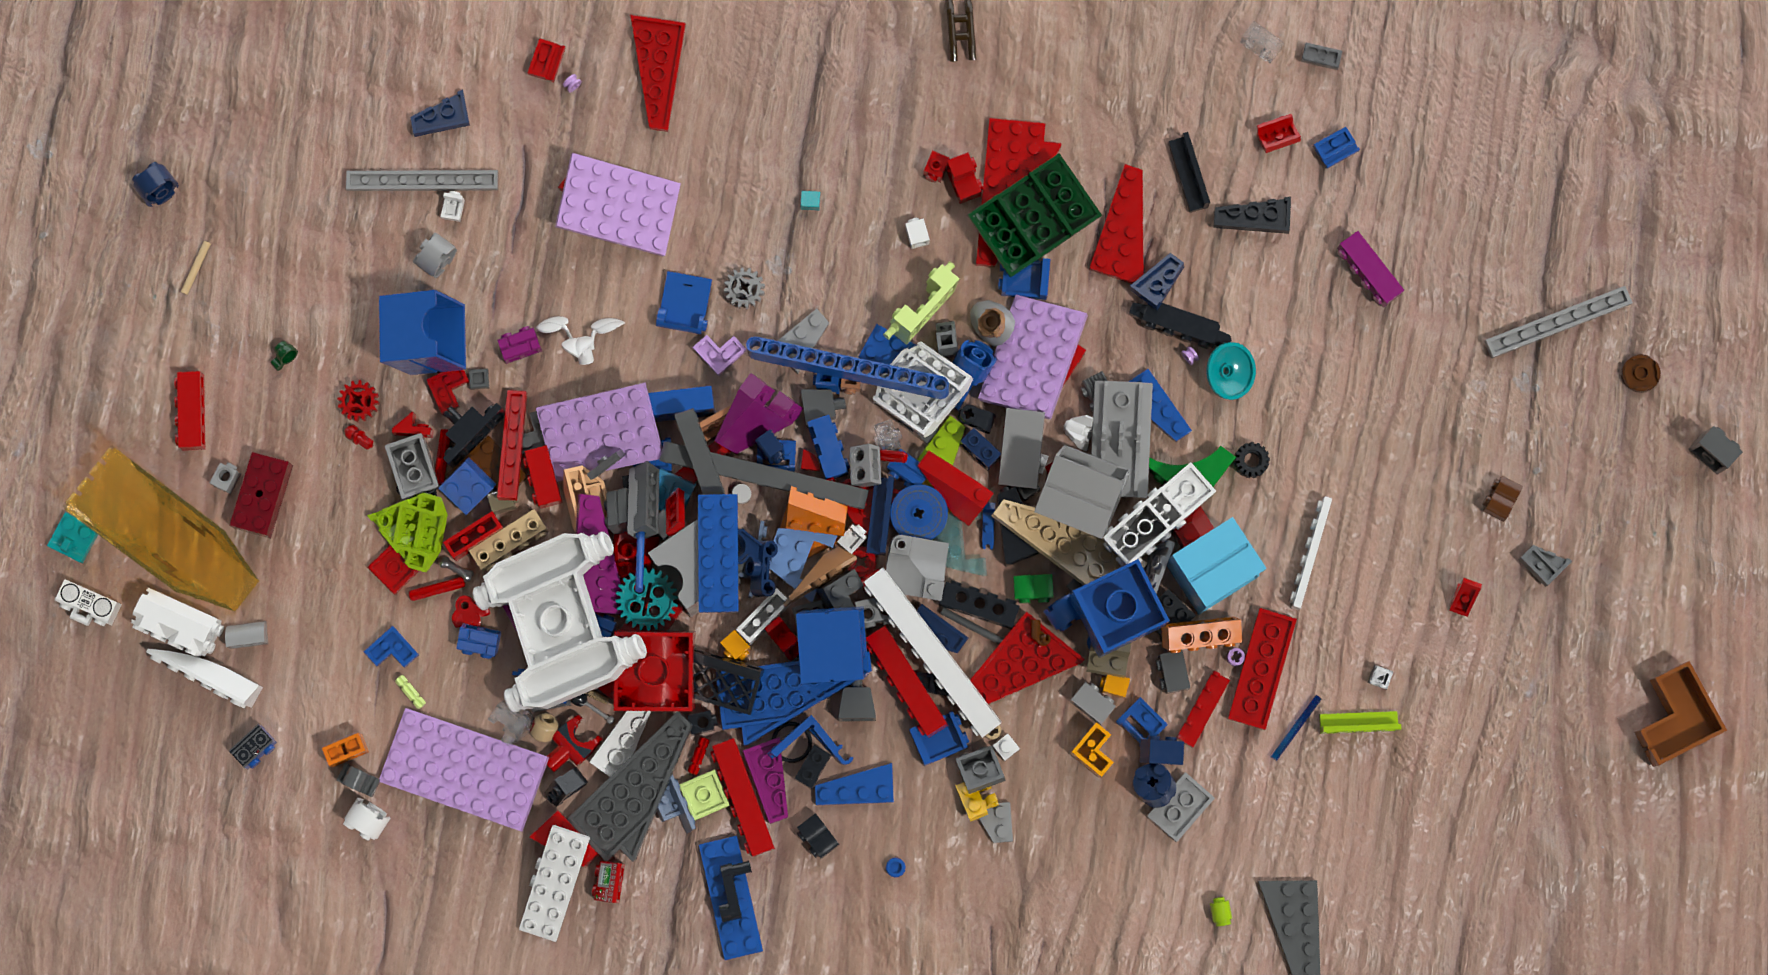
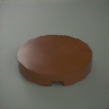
(1641, 373)

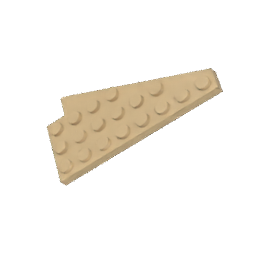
(1067, 547)

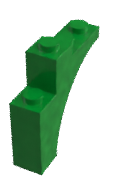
(1210, 467)

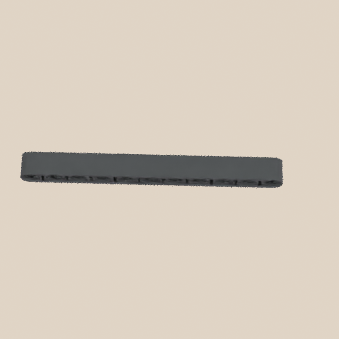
(771, 476)

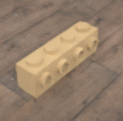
(509, 540)

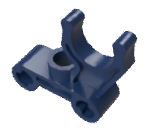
(757, 559)

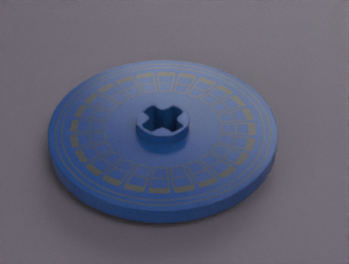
(926, 499)

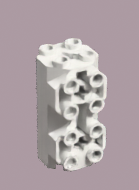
(177, 623)

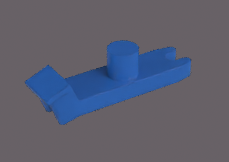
(988, 525)

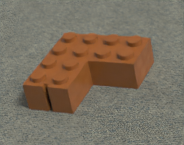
(1689, 718)

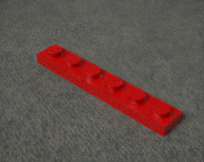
(512, 445)

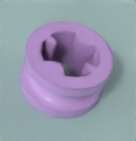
(572, 83)
(1190, 355)
(1240, 660)

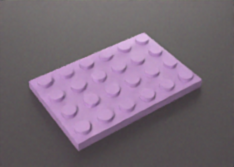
(617, 205)
(1035, 357)
(598, 426)

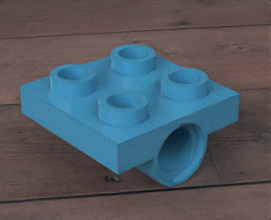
(669, 483)

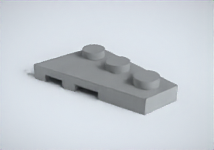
(807, 332)

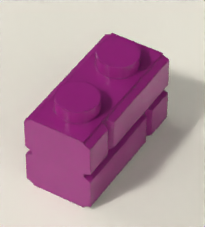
(519, 344)

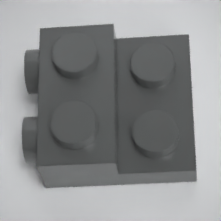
(980, 769)

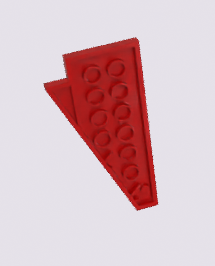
(1011, 154)

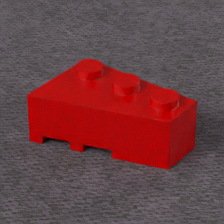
(542, 833)

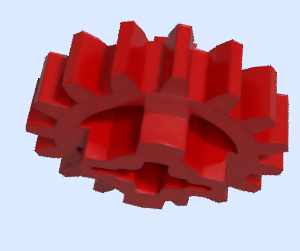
(352, 405)

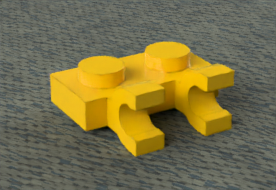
(973, 802)

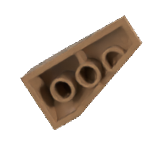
(828, 567)

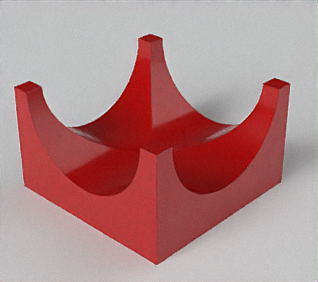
(660, 679)

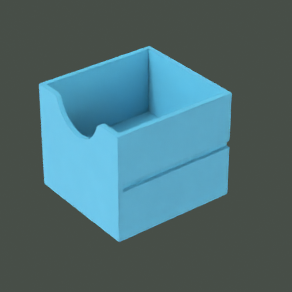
(1215, 565)

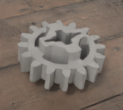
(750, 284)

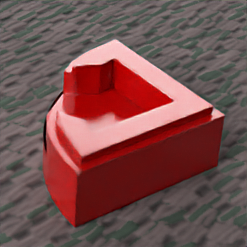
(809, 462)

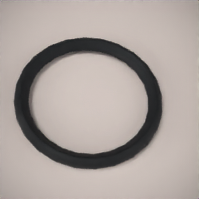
(809, 742)

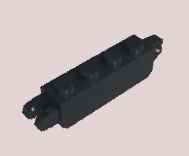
(1181, 324)

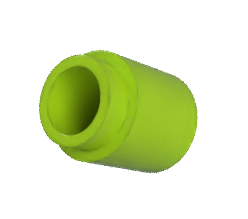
(1221, 911)

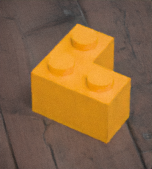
(1088, 751)

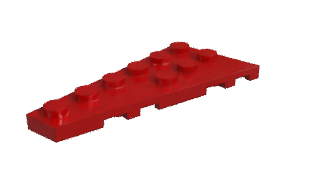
(659, 56)

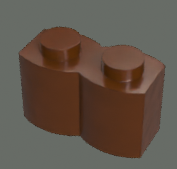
(1502, 498)

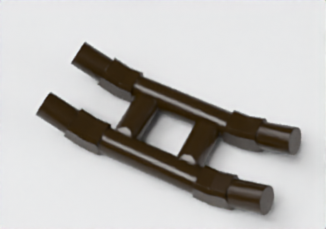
(953, 36)

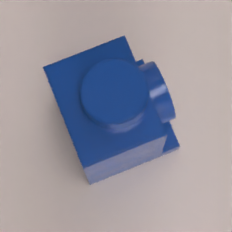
(820, 381)

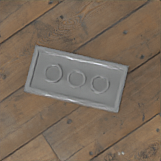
(1021, 448)

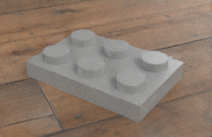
(1182, 809)

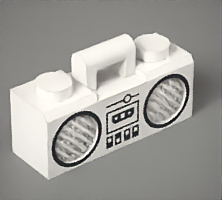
(97, 606)

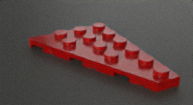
(1022, 662)

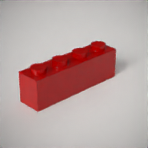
(191, 410)

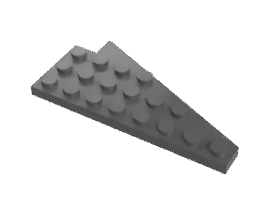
(626, 803)

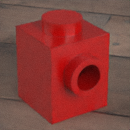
(935, 167)

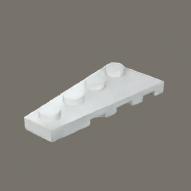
(620, 742)

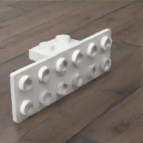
(554, 883)

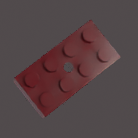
(256, 513)

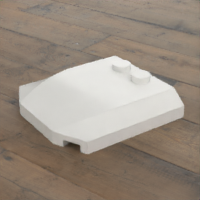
(919, 411)

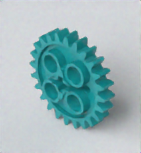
(664, 602)

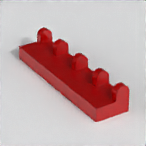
(1203, 709)

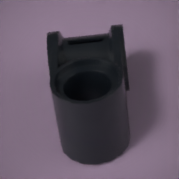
(980, 420)

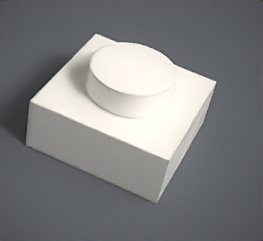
(1006, 747)

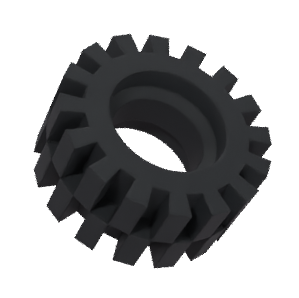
(1251, 471)

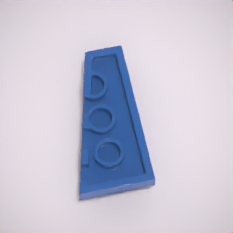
(1163, 410)
(860, 788)

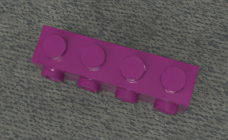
(1370, 269)

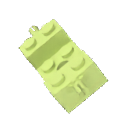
(940, 286)

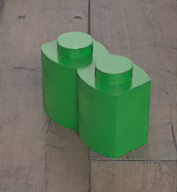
(1033, 588)

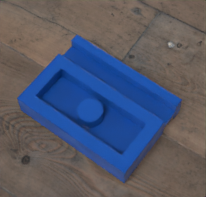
(1336, 147)

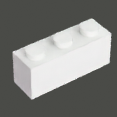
(767, 612)

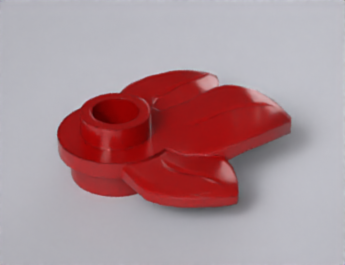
(469, 615)

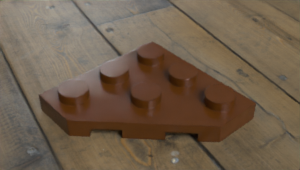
(487, 458)

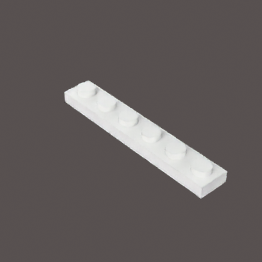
(1308, 560)

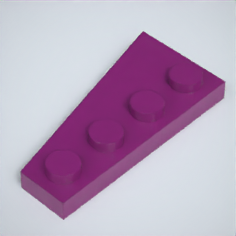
(768, 779)

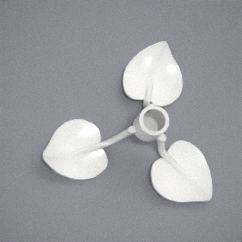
(582, 346)

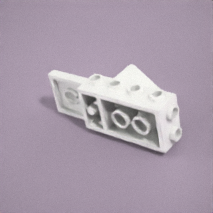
(1158, 516)

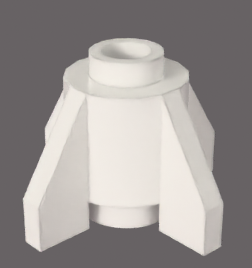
(1079, 430)

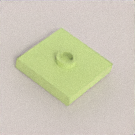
(704, 795)

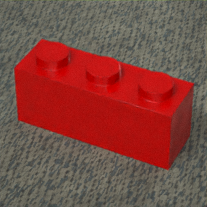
(542, 477)
(474, 534)

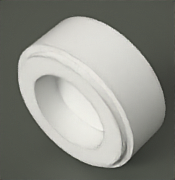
(743, 492)

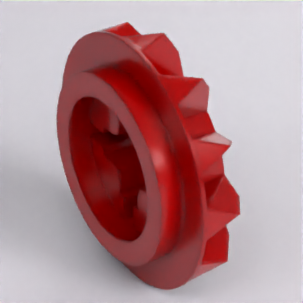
(870, 561)

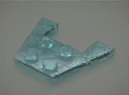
(956, 559)

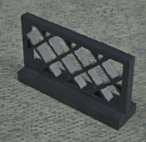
(728, 666)

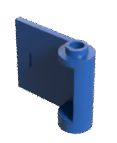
(684, 303)

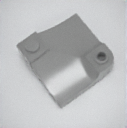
(918, 566)

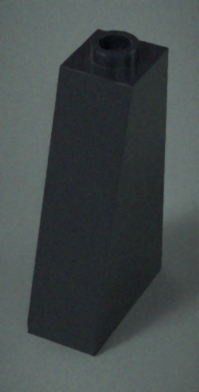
(1013, 546)

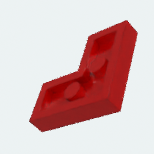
(442, 388)

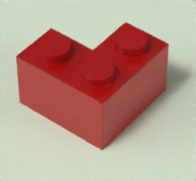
(962, 177)

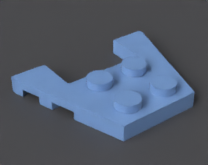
(793, 553)

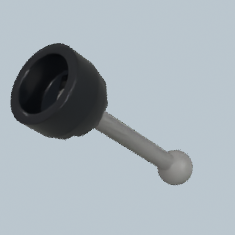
(581, 700)

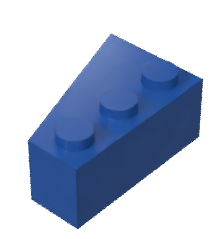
(828, 447)

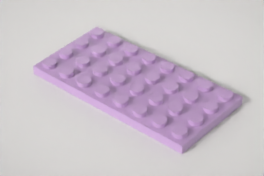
(463, 769)

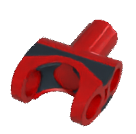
(569, 746)

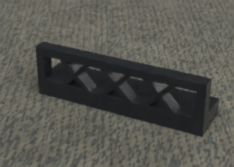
(1189, 173)

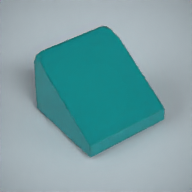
(810, 200)

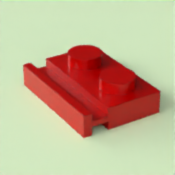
(546, 60)

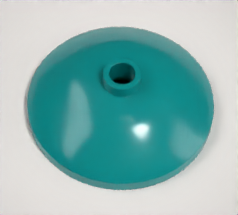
(1238, 374)

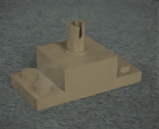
(1110, 664)

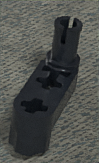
(731, 910)

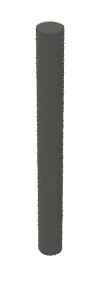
(972, 626)

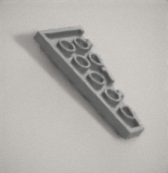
(1296, 922)

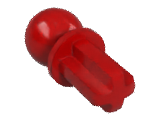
(359, 437)

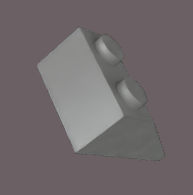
(412, 466)

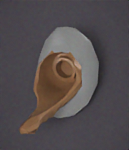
(992, 322)

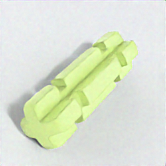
(410, 692)

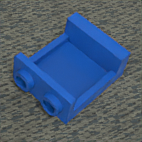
(1029, 283)
(943, 743)

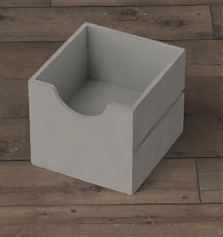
(1082, 491)
(679, 561)

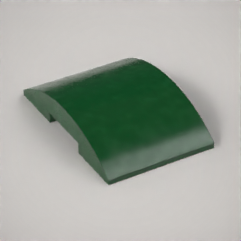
(1034, 215)

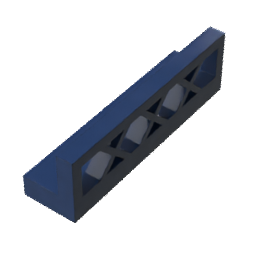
(880, 517)

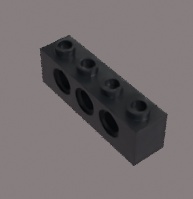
(968, 608)

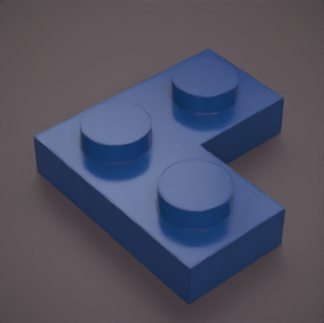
(391, 643)

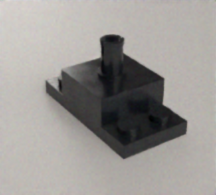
(469, 430)

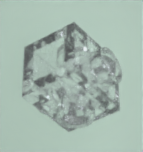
(887, 436)

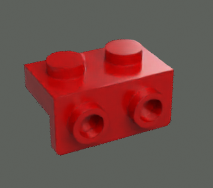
(1277, 133)

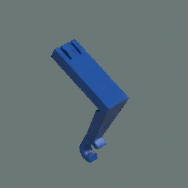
(818, 732)

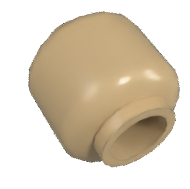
(544, 727)

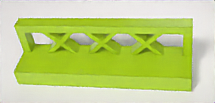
(1359, 722)

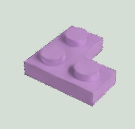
(719, 358)

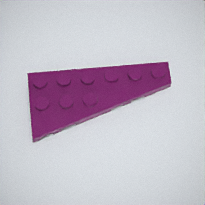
(602, 578)

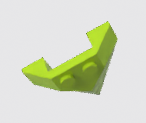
(414, 529)

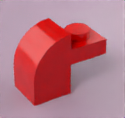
(783, 638)

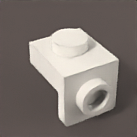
(452, 206)
(852, 538)

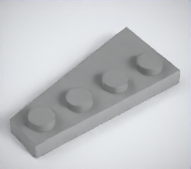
(1157, 563)

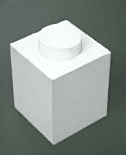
(917, 233)

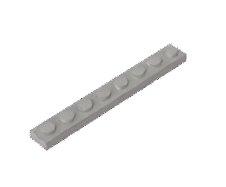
(422, 180)
(1558, 322)

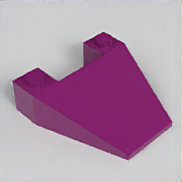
(750, 416)

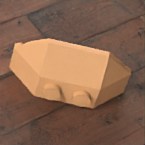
(577, 482)

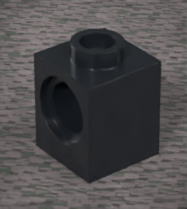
(694, 718)

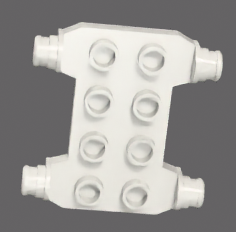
(557, 621)

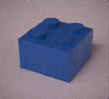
(467, 486)

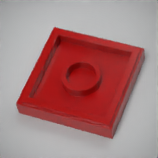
(392, 570)

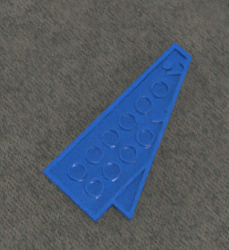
(777, 699)

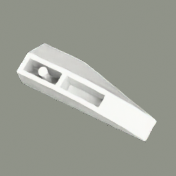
(222, 680)

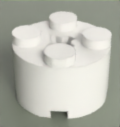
(366, 819)

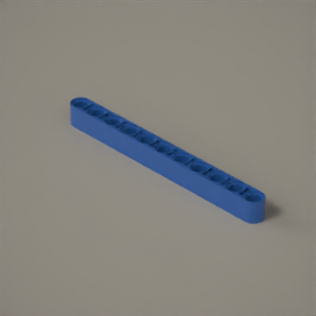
(854, 374)

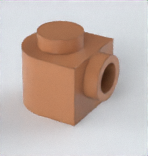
(850, 387)

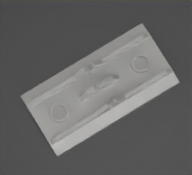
(1124, 430)

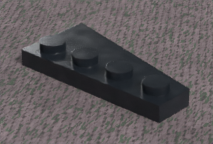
(1262, 217)

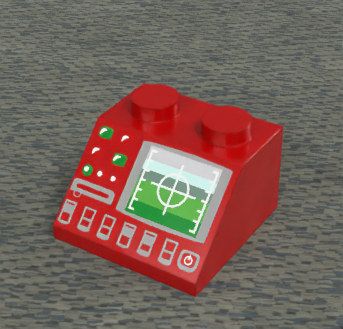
(609, 882)

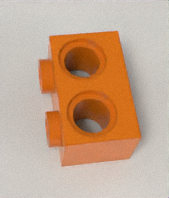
(345, 750)

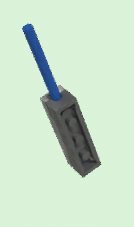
(642, 511)

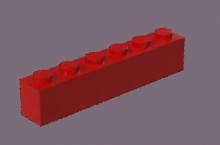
(907, 682)
(743, 798)

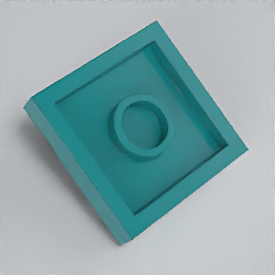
(72, 538)

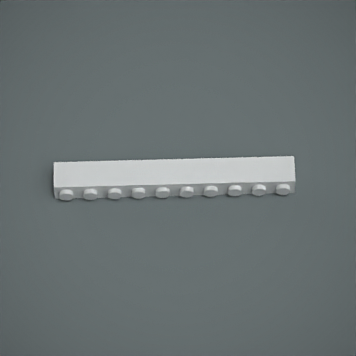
(932, 652)

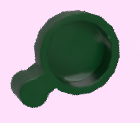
(284, 355)

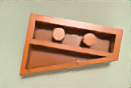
(814, 514)

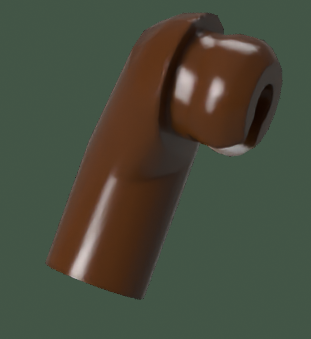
(1037, 635)

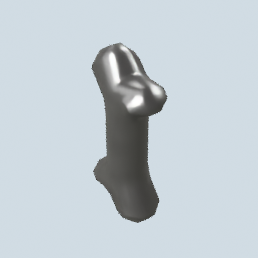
(465, 574)

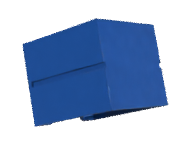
(422, 332)
(1119, 608)
(832, 644)

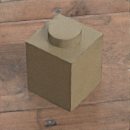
(500, 506)

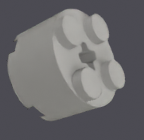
(435, 255)

